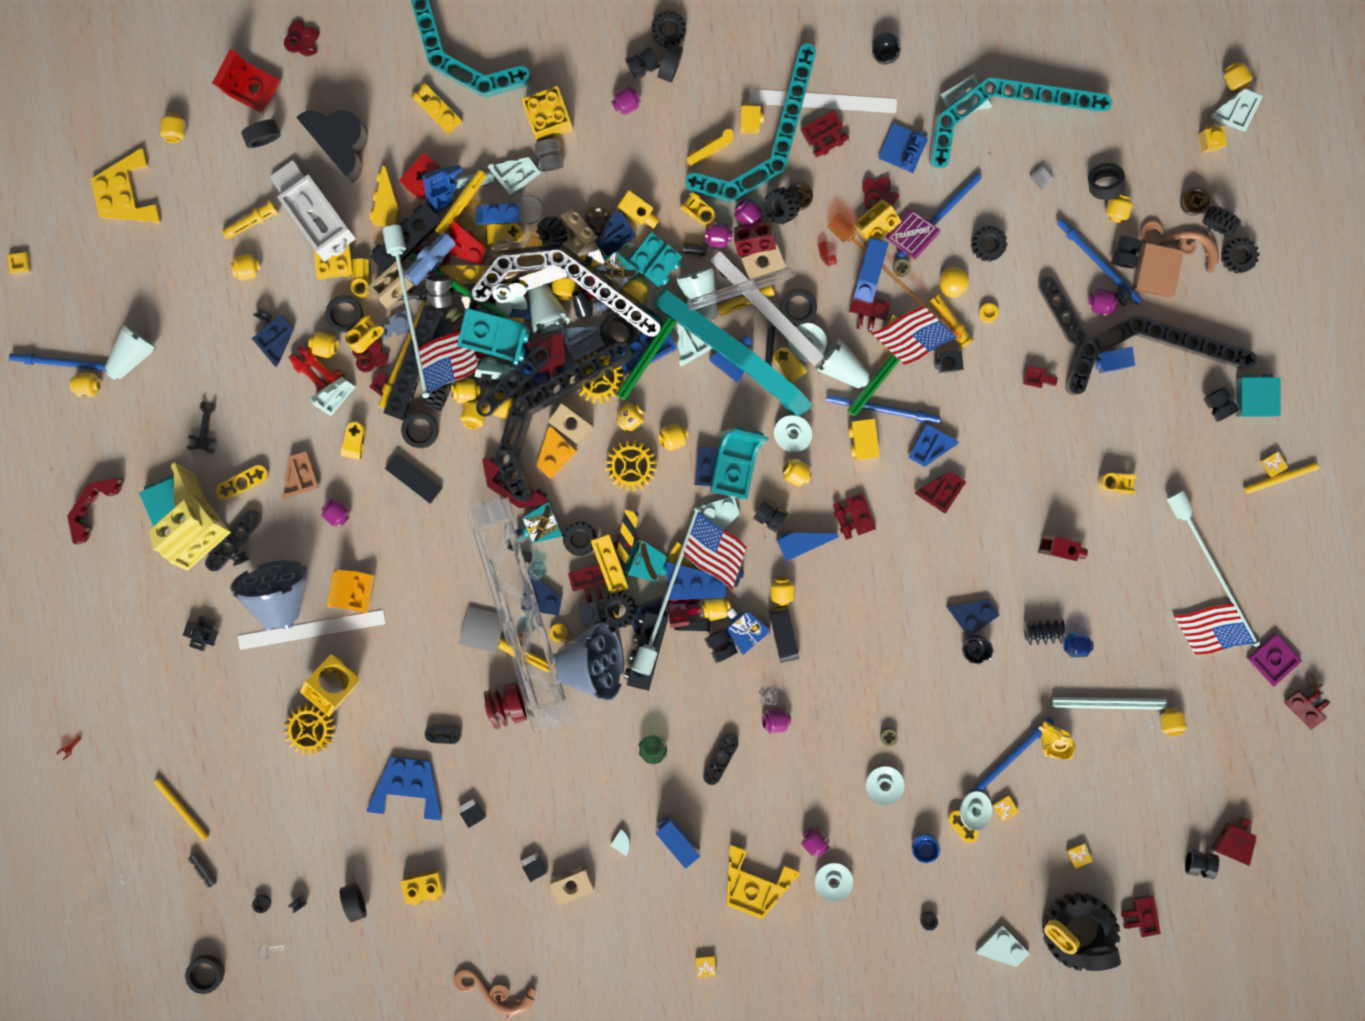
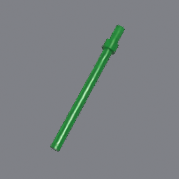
(467, 292)

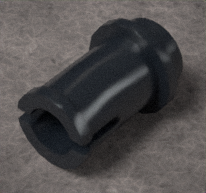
(695, 248)

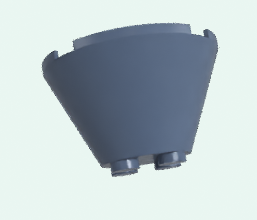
(272, 592)
(592, 662)

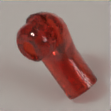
(824, 254)

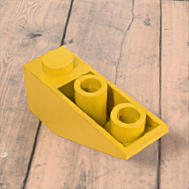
(386, 206)

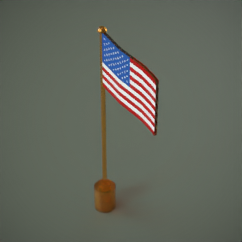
(915, 331)

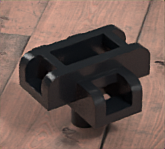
(199, 633)

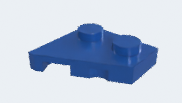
(931, 445)

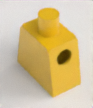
(628, 206)

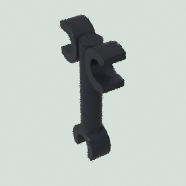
(202, 442)

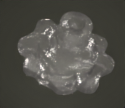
(768, 696)

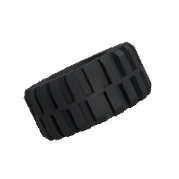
(1082, 905)

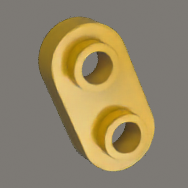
(1061, 936)

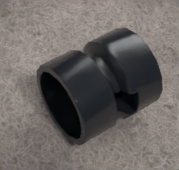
(648, 59)
(1126, 252)
(1221, 404)
(770, 515)
(717, 639)
(1198, 864)

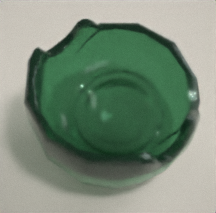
(653, 749)

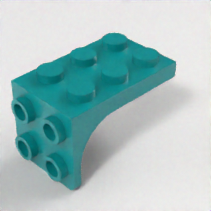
(493, 335)
(736, 461)

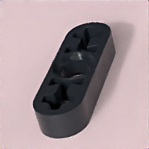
(732, 749)

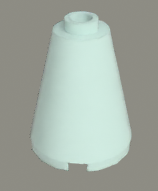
(698, 284)
(546, 310)
(127, 352)
(843, 365)

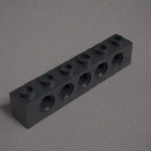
(408, 375)

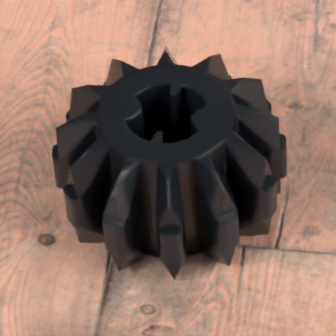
(552, 231)

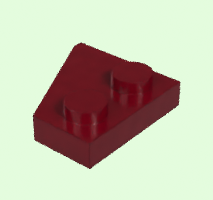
(942, 491)

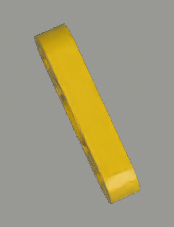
(227, 484)

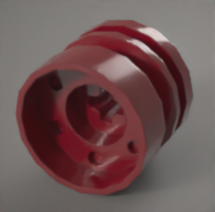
(505, 705)

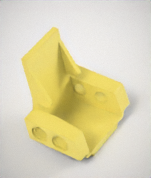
(199, 530)

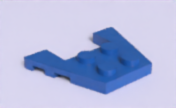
(410, 779)

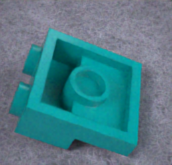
(655, 259)

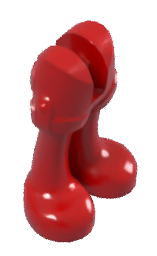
(312, 360)

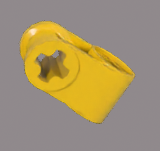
(695, 207)
(499, 231)
(363, 334)
(792, 367)
(353, 444)
(1120, 482)

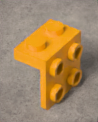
(350, 590)

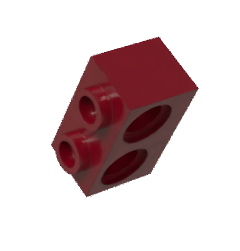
(754, 238)

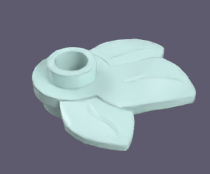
(512, 299)

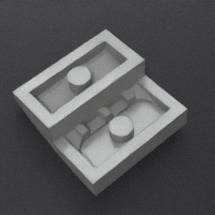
(481, 630)

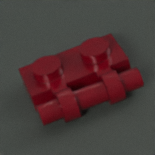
(822, 128)
(859, 514)

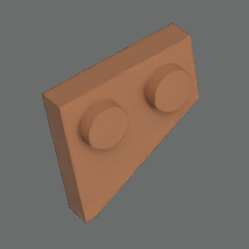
(299, 475)

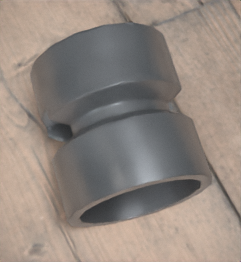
(549, 156)
(438, 293)

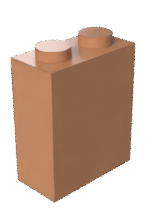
(1158, 269)

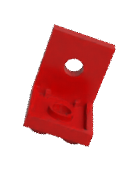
(236, 78)

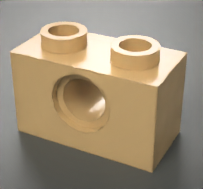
(580, 234)
(754, 270)
(388, 286)
(560, 418)
(564, 894)

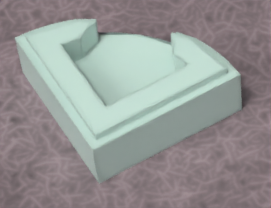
(621, 842)

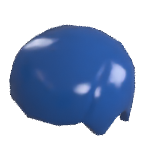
(926, 848)

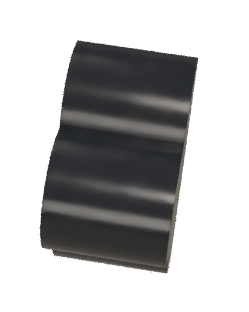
(340, 137)

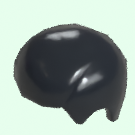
(886, 48)
(977, 649)

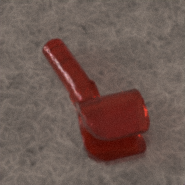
(68, 749)

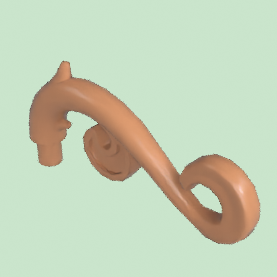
(1212, 250)
(501, 989)

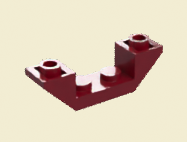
(492, 470)
(80, 531)

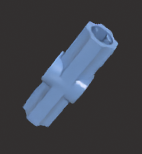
(429, 259)

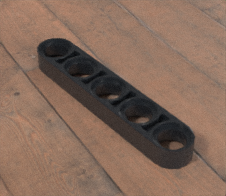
(522, 380)

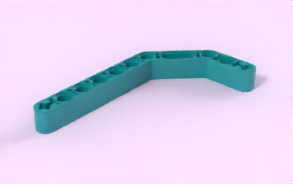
(447, 61)
(1016, 94)
(782, 137)
(735, 352)

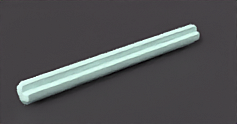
(1114, 703)

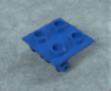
(903, 148)

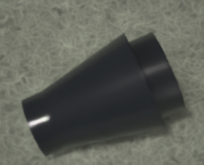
(582, 306)

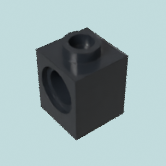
(956, 357)

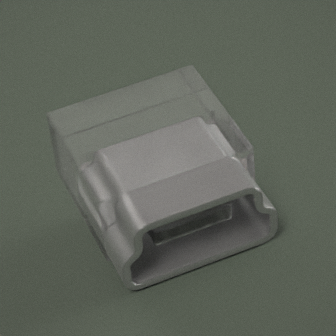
(1045, 175)

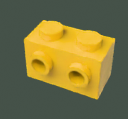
(877, 221)
(423, 887)

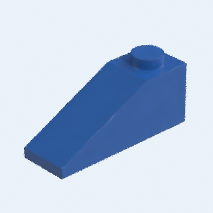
(871, 269)
(1115, 360)
(798, 543)

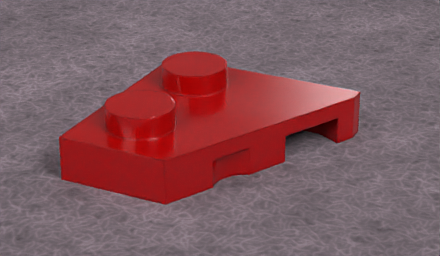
(467, 244)

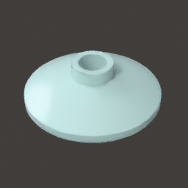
(814, 335)
(788, 440)
(886, 795)
(981, 810)
(836, 891)

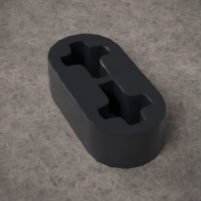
(695, 626)
(443, 729)

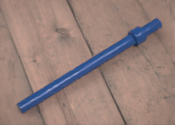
(950, 204)
(1072, 234)
(30, 359)
(919, 415)
(1036, 733)

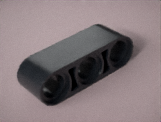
(783, 634)

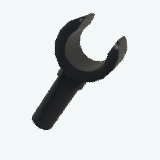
(526, 555)

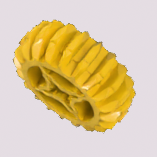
(613, 386)
(619, 477)
(315, 735)

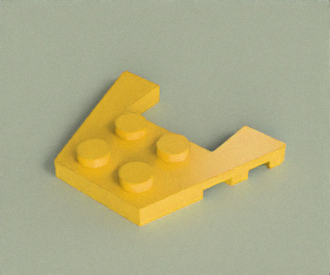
(115, 192)
(750, 892)

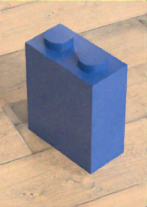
(677, 841)

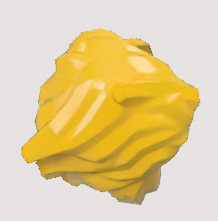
(1056, 742)

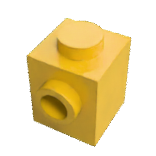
(751, 118)
(1212, 138)

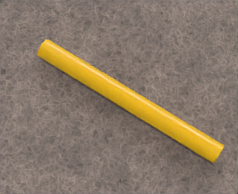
(1280, 478)
(181, 809)

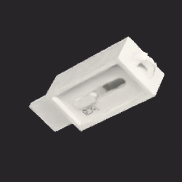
(312, 211)

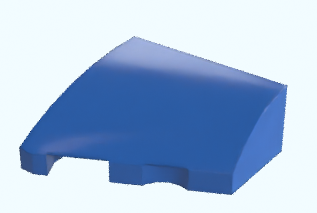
(440, 186)

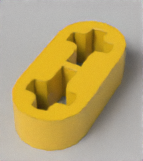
(959, 828)

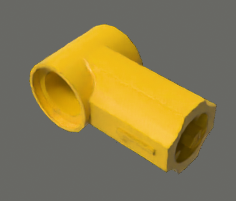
(360, 276)

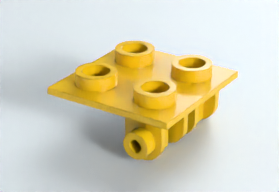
(334, 266)

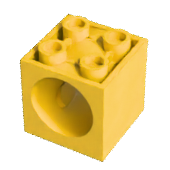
(547, 114)
(324, 700)

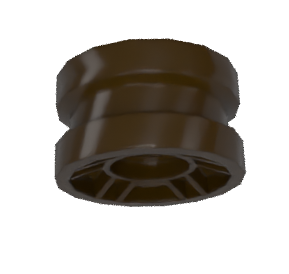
(806, 191)
(1191, 208)
(597, 212)

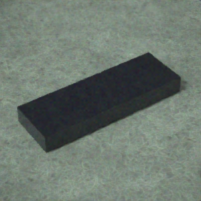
(413, 478)

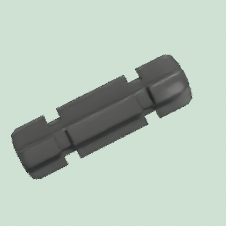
(202, 870)

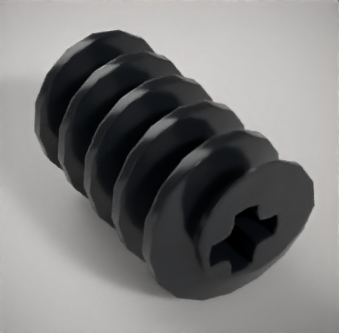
(1045, 632)

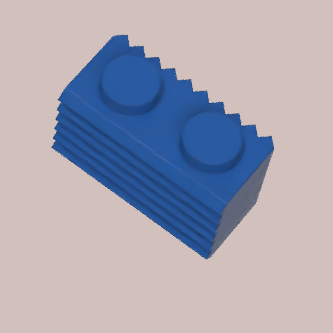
(497, 213)

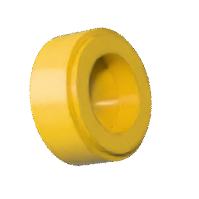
(988, 312)
(559, 632)

